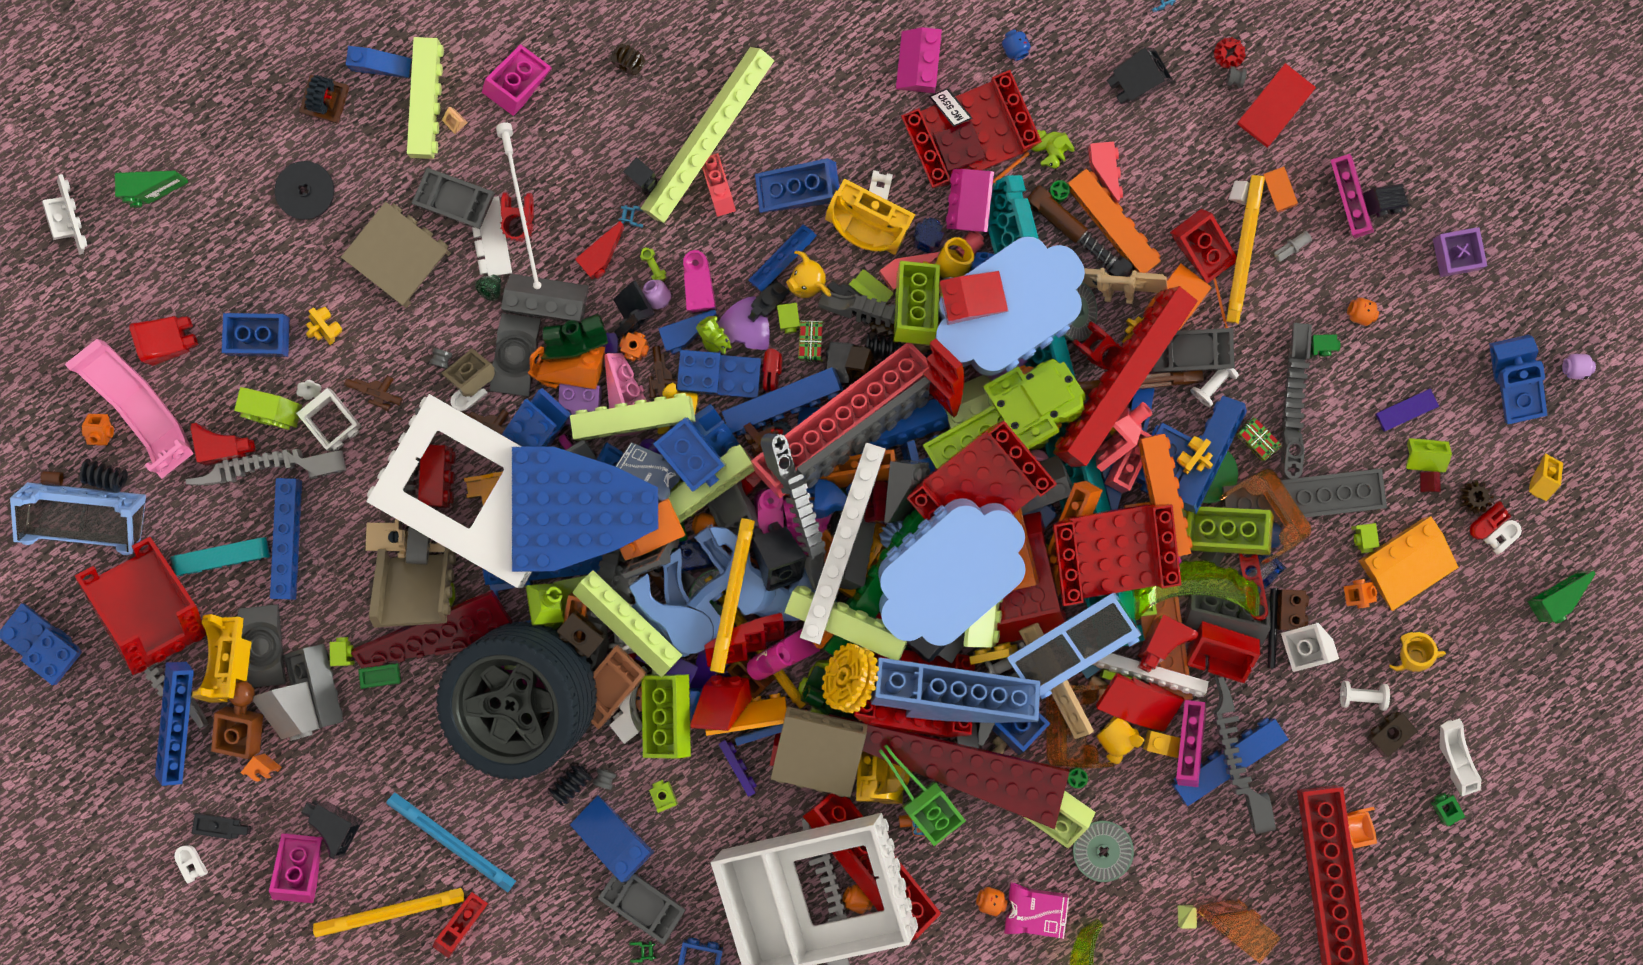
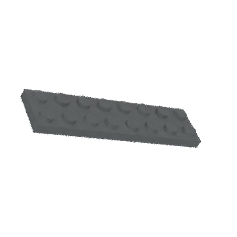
(868, 430)
(1322, 494)

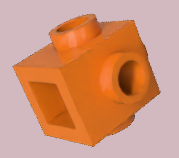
(634, 353)
(97, 429)
(1360, 593)

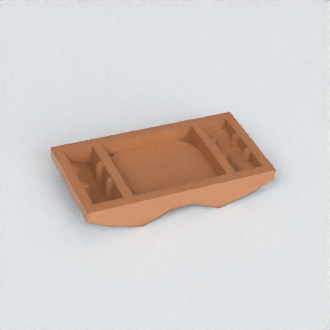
(614, 682)

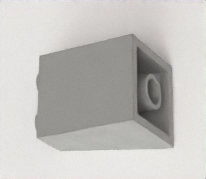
(289, 710)

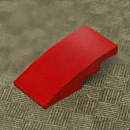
(1276, 105)
(945, 377)
(750, 638)
(1139, 702)

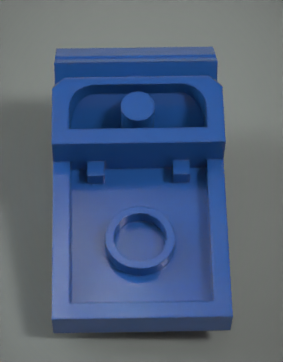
(718, 374)
(1519, 378)
(42, 645)

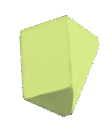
(1187, 917)

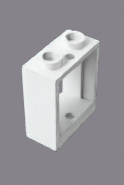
(315, 406)

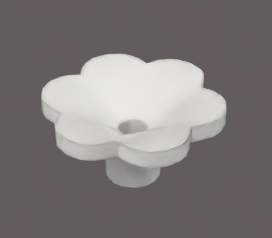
(308, 389)

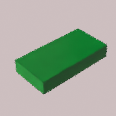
(379, 675)

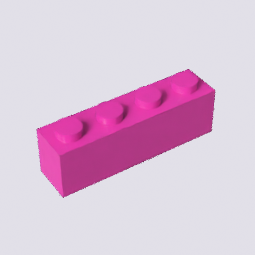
(1352, 196)
(1191, 743)

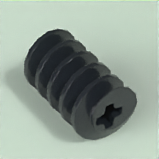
(881, 347)
(103, 477)
(570, 784)

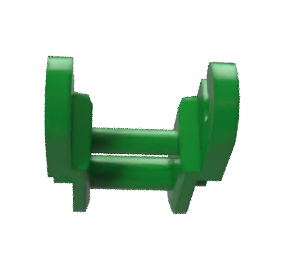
(650, 945)

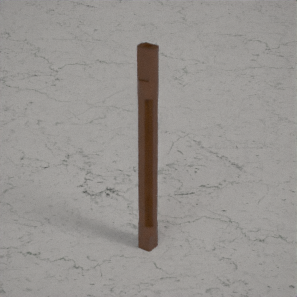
(1156, 380)

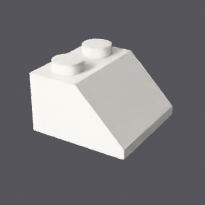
(1309, 647)

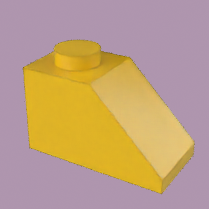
(1546, 478)
(1162, 744)

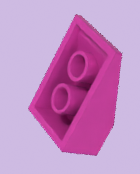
(515, 79)
(296, 868)

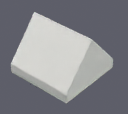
(1239, 192)

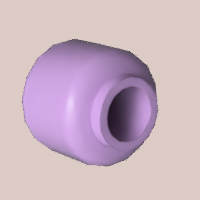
(656, 294)
(1578, 366)

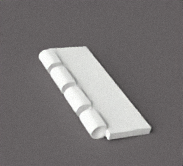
(493, 243)

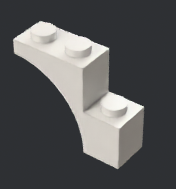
(627, 721)
(1456, 752)

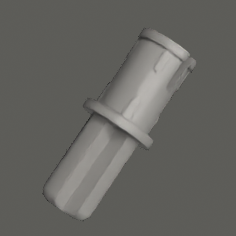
(1292, 246)

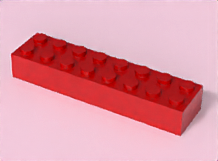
(856, 862)

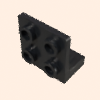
(633, 308)

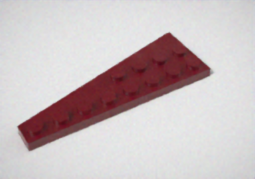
(463, 627)

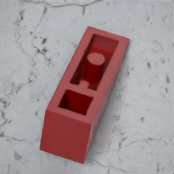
(598, 255)
(459, 925)

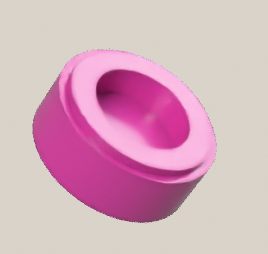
(565, 441)

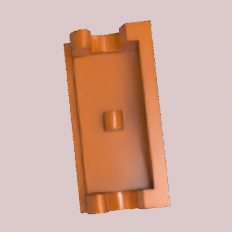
(1280, 189)
(260, 764)

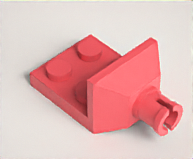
(1124, 438)

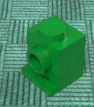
(1324, 345)
(1452, 814)

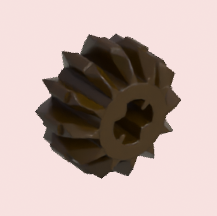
(627, 59)
(1482, 495)

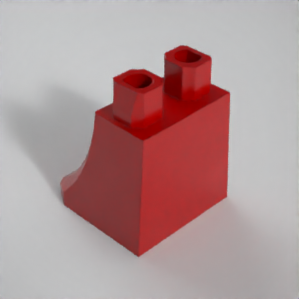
(162, 339)
(214, 448)
(1161, 639)

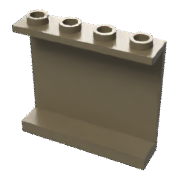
(395, 253)
(411, 592)
(819, 752)

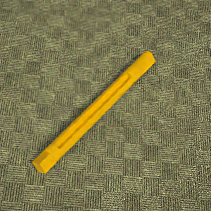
(1245, 248)
(732, 595)
(388, 912)

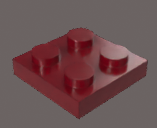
(959, 146)

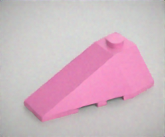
(621, 383)

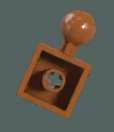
(236, 729)

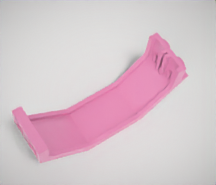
(135, 403)

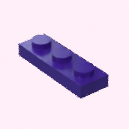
(738, 767)

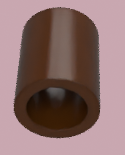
(52, 478)

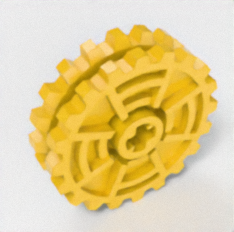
(850, 678)

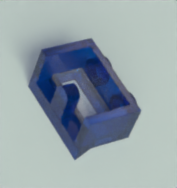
(1268, 571)

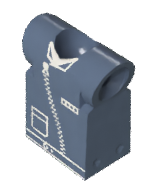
(650, 468)

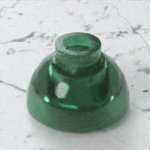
(489, 287)

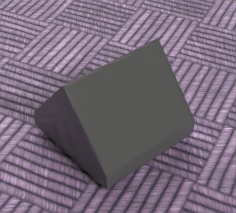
(1215, 557)

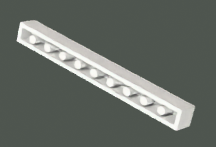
(1159, 675)

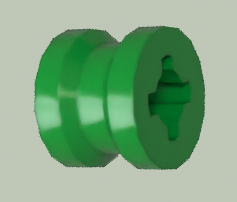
(1062, 190)
(1079, 780)

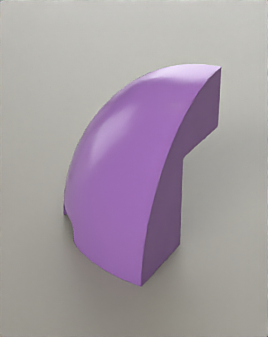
(742, 329)

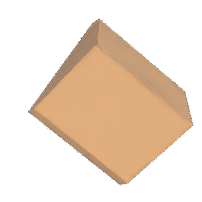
(454, 120)

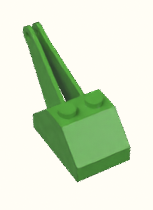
(929, 808)

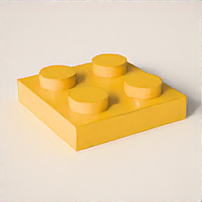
(987, 654)

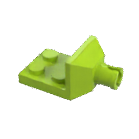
(545, 605)

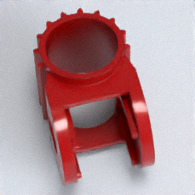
(509, 214)
(1096, 355)

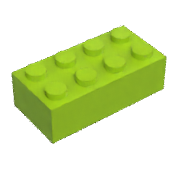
(916, 302)
(267, 408)
(1231, 530)
(666, 716)

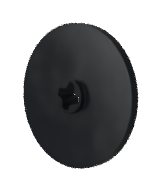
(318, 184)

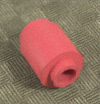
(975, 241)

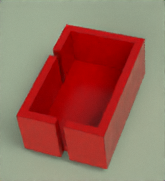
(437, 476)
(1228, 652)

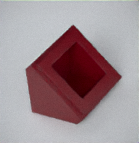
(1430, 482)

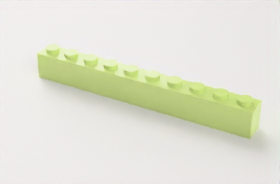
(707, 134)

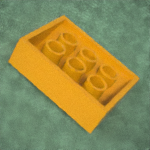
(1409, 562)
(759, 714)

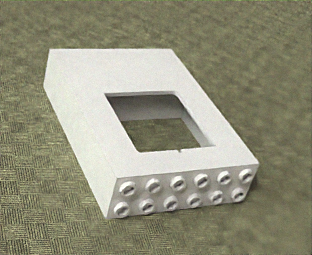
(490, 537)
(770, 909)

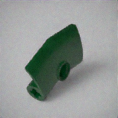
(574, 338)
(813, 694)

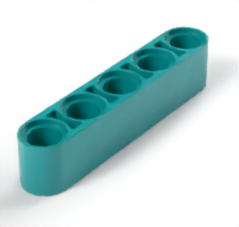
(220, 556)

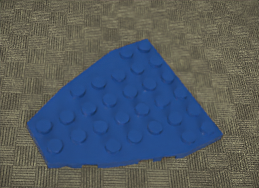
(574, 508)

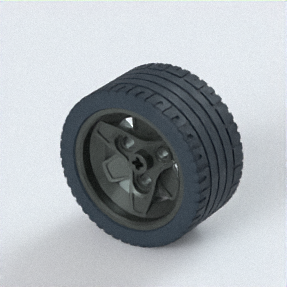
(486, 730)

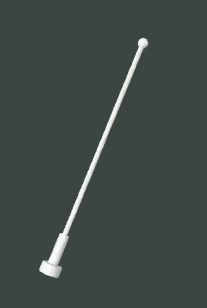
(505, 131)

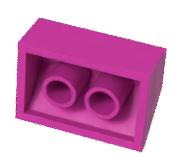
(919, 60)
(969, 200)

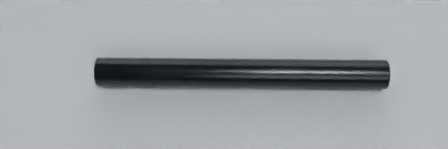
(1272, 637)

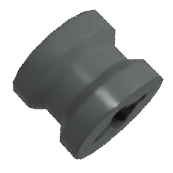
(1236, 77)
(440, 358)
(604, 778)

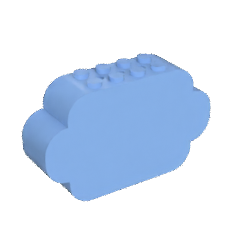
(1040, 304)
(951, 571)

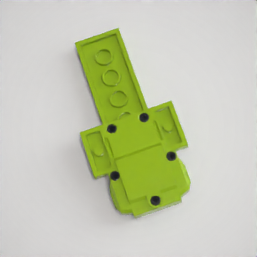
(1026, 402)

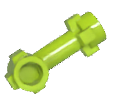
(648, 256)

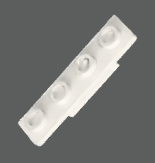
(62, 217)

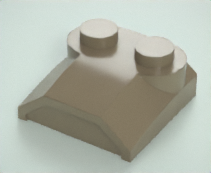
(470, 373)

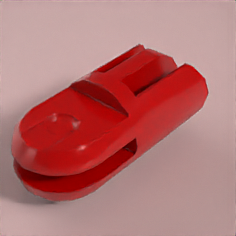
(772, 369)
(1489, 521)

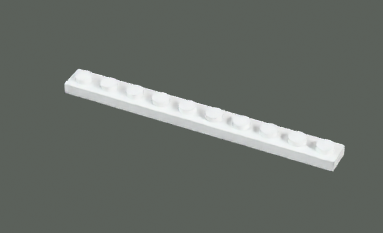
(842, 543)

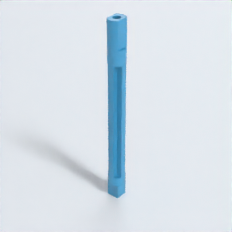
(450, 841)

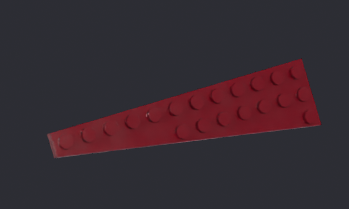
(1000, 779)

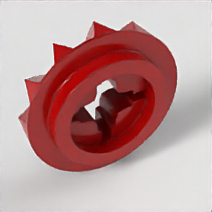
(1220, 53)

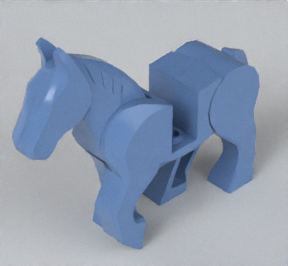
(693, 621)

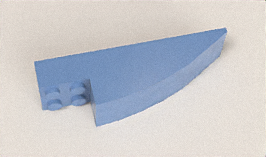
(955, 693)

